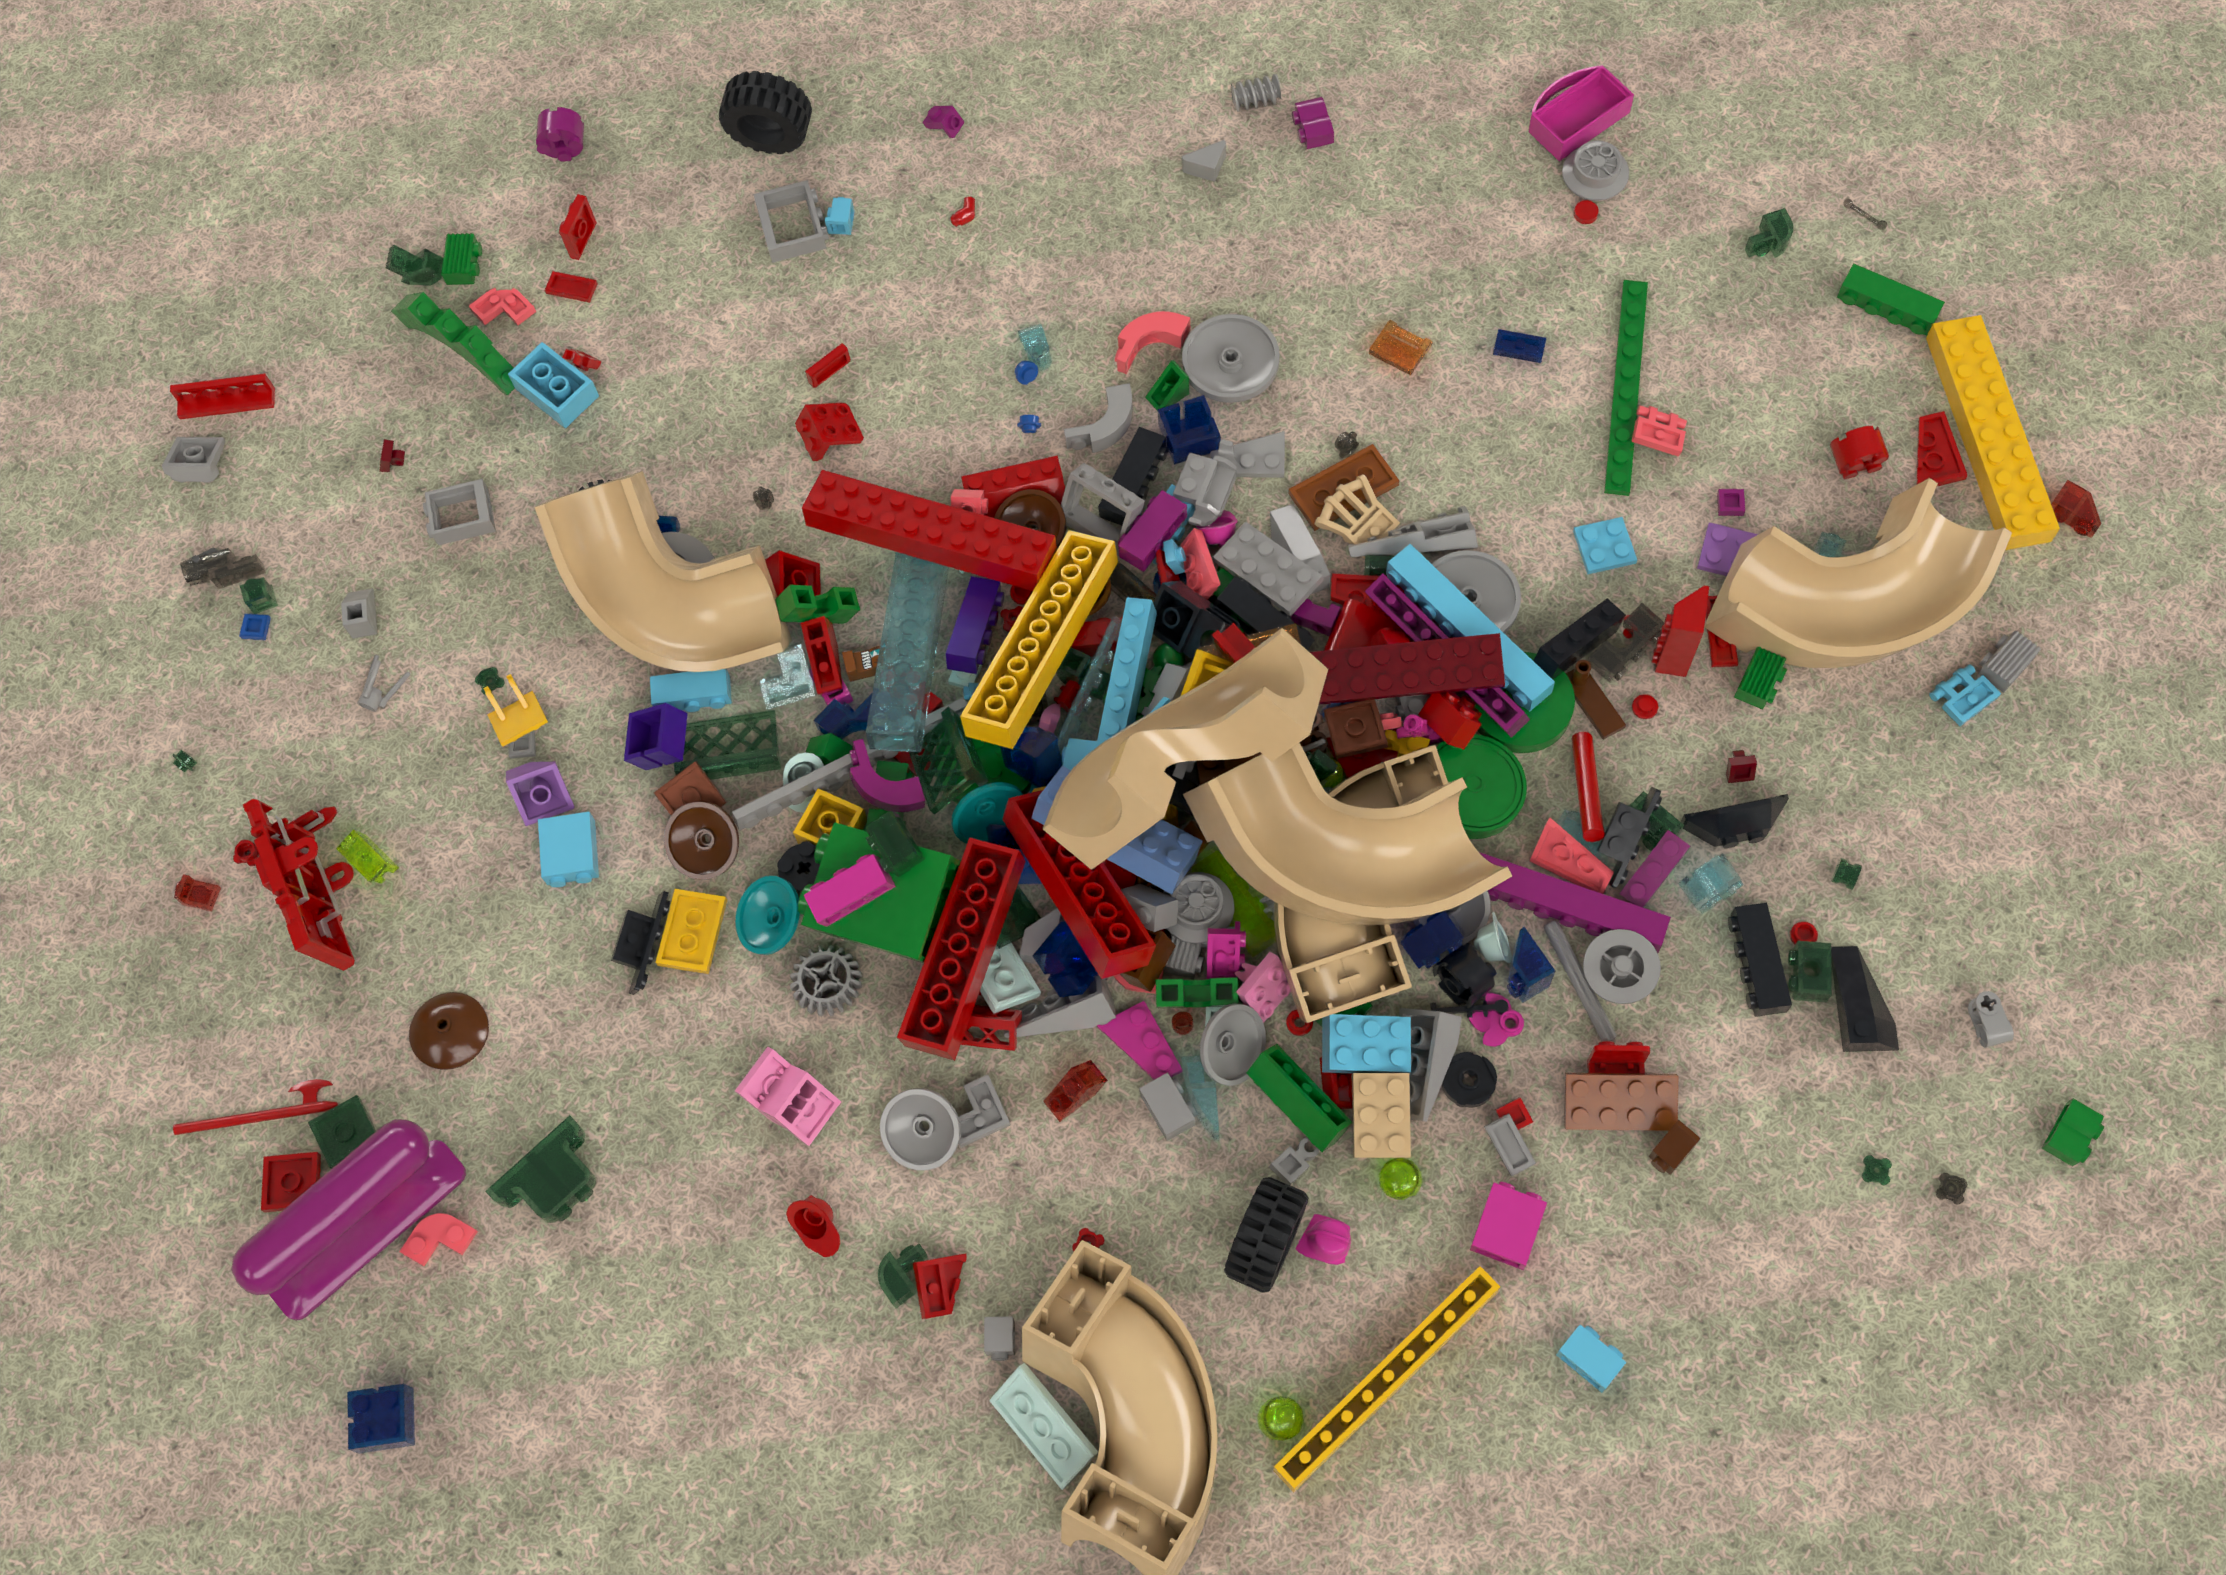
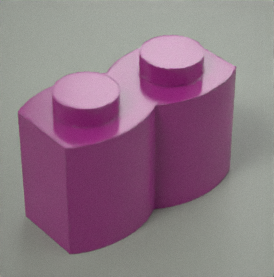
(1313, 122)

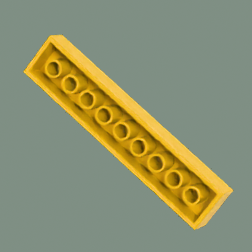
(1992, 431)
(1039, 640)

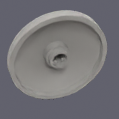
(1231, 358)
(1485, 583)

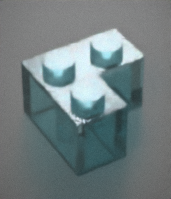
(793, 684)

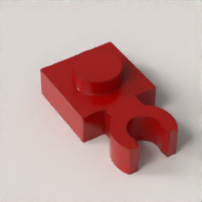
(581, 359)

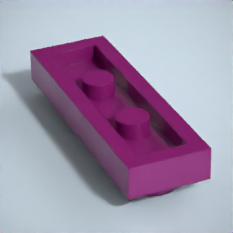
(1655, 869)

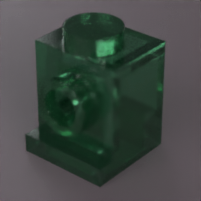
(257, 589)

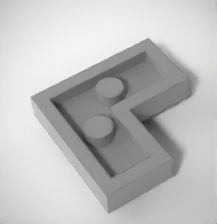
(987, 1113)

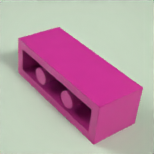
(848, 890)

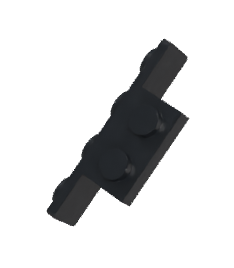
(1624, 833)
(637, 939)

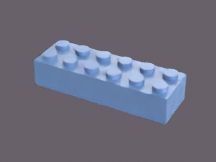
(1157, 855)

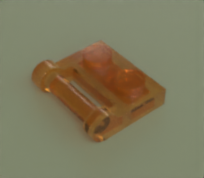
(1397, 352)

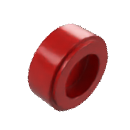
(1586, 212)

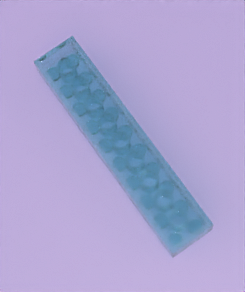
(907, 655)

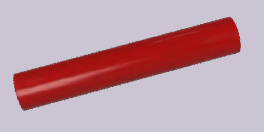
(1587, 787)

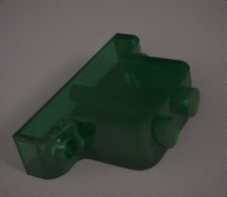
(548, 1176)

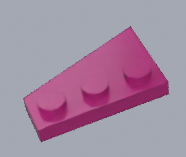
(1142, 1041)

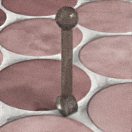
(1848, 203)

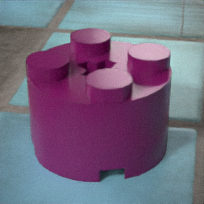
(560, 133)

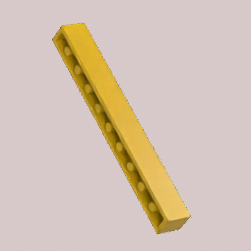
(1386, 1379)

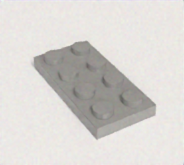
(1268, 568)

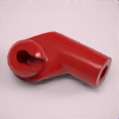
(965, 214)

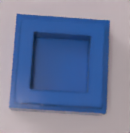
(255, 626)

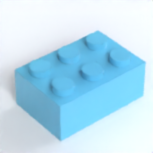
(553, 385)
(1366, 1044)

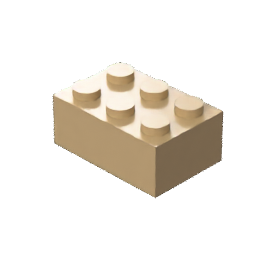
(1381, 1115)

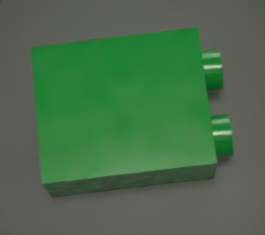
(896, 921)

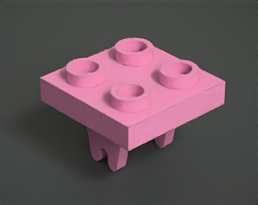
(1263, 985)

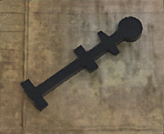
(1500, 1007)

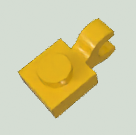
(1405, 745)

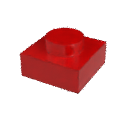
(1517, 1112)

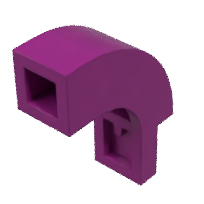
(882, 793)

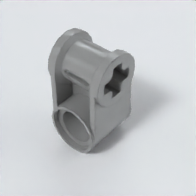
(1990, 1022)

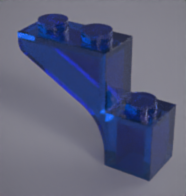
(842, 719)

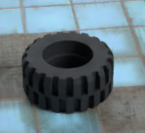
(765, 112)
(1266, 1234)

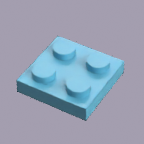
(1605, 545)

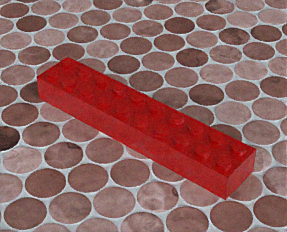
(928, 530)

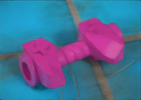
(1417, 727)

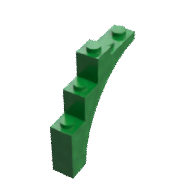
(421, 313)

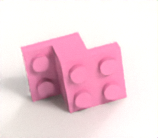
(788, 1096)

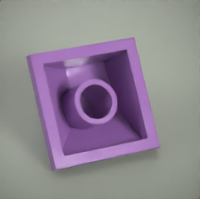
(538, 791)

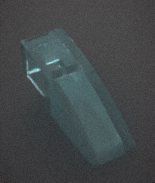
(1201, 1094)

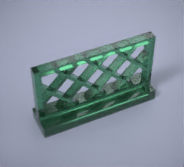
(961, 750)
(727, 762)

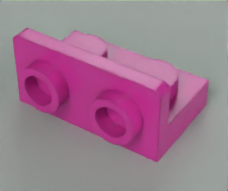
(1224, 951)

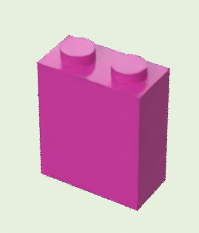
(1508, 1225)

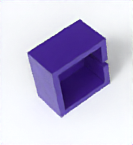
(655, 736)

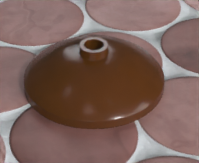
(1034, 510)
(687, 844)
(459, 1041)

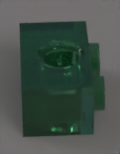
(1818, 958)

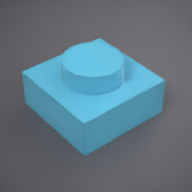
(1174, 556)

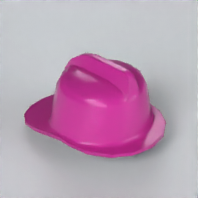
(1220, 530)
(1325, 1240)

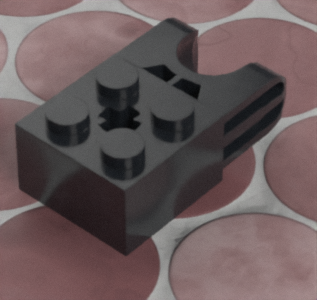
(1187, 618)

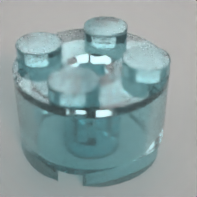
(1711, 883)

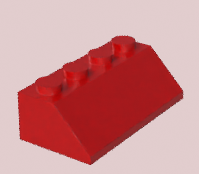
(1005, 481)
(1681, 634)

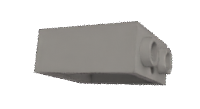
(456, 494)

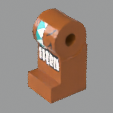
(861, 664)

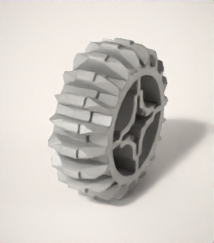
(818, 999)

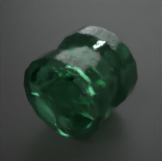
(1846, 873)

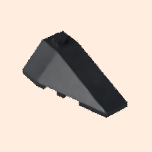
(1861, 1008)

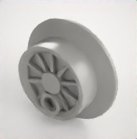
(1596, 171)
(1202, 904)
(1621, 966)

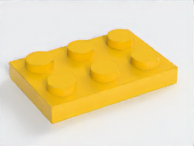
(691, 931)

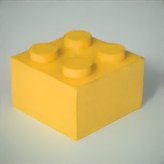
(823, 812)

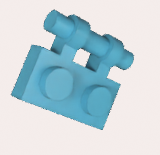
(1969, 701)

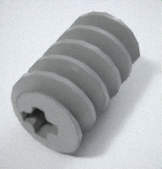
(1256, 92)

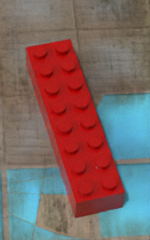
(1085, 897)
(961, 949)

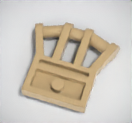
(1373, 522)

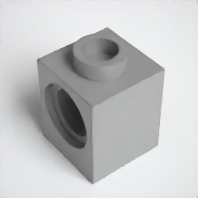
(999, 1337)

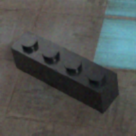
(1136, 470)
(1255, 610)
(1579, 638)
(1760, 960)

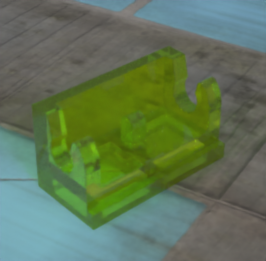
(366, 857)

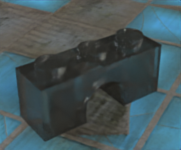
(1612, 661)

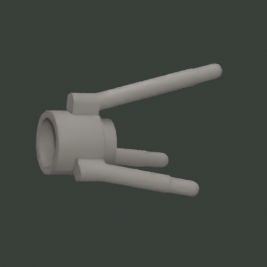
(371, 696)

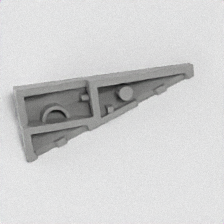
(1436, 534)

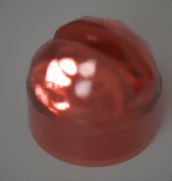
(1182, 1019)

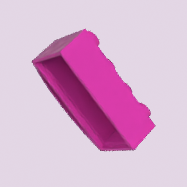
(1579, 112)

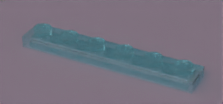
(1091, 679)

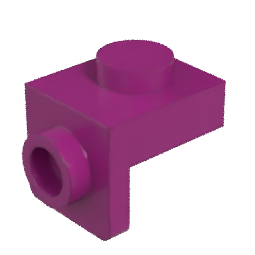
(944, 118)

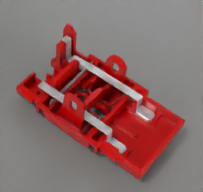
(295, 874)

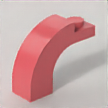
(1148, 329)

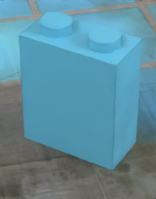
(568, 849)

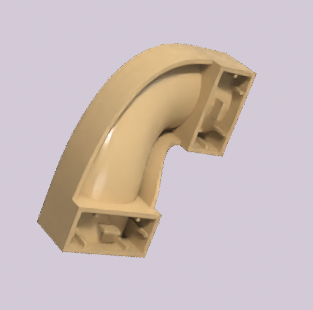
(648, 595)
(1862, 604)
(1247, 709)
(1339, 857)
(1349, 964)
(1148, 1404)

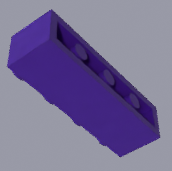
(974, 625)

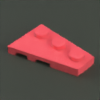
(1199, 565)
(1570, 859)

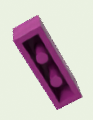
(1151, 529)

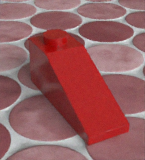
(822, 654)

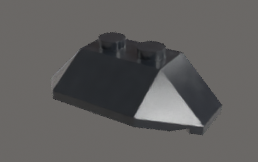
(1736, 822)

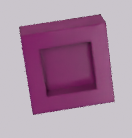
(1731, 502)

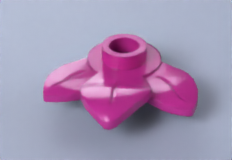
(1494, 1024)

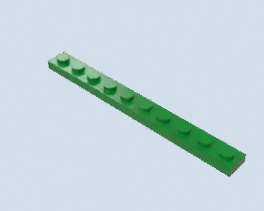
(1626, 388)

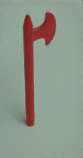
(310, 1105)

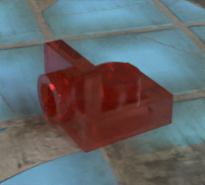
(196, 893)

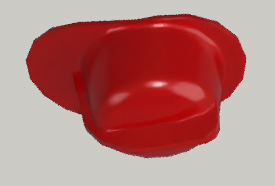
(814, 1225)

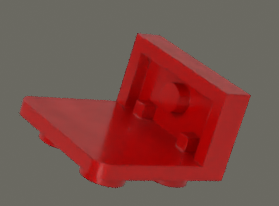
(826, 426)
(1613, 1058)

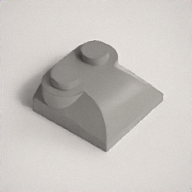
(194, 459)

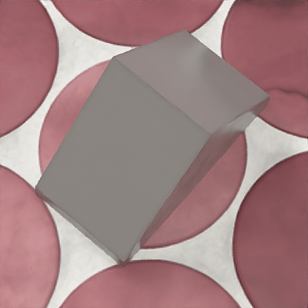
(1205, 161)

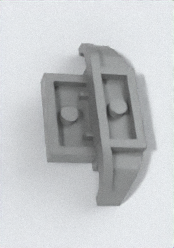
(1207, 483)

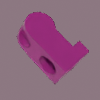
(1316, 617)

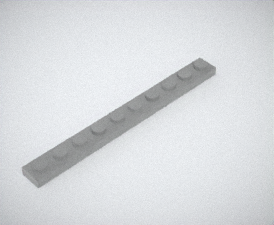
(822, 778)

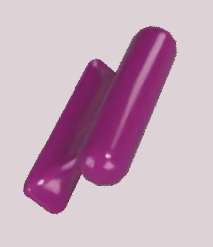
(347, 1218)

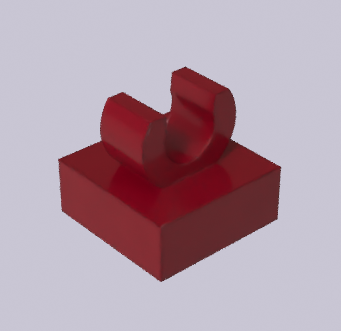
(390, 456)
(1741, 767)

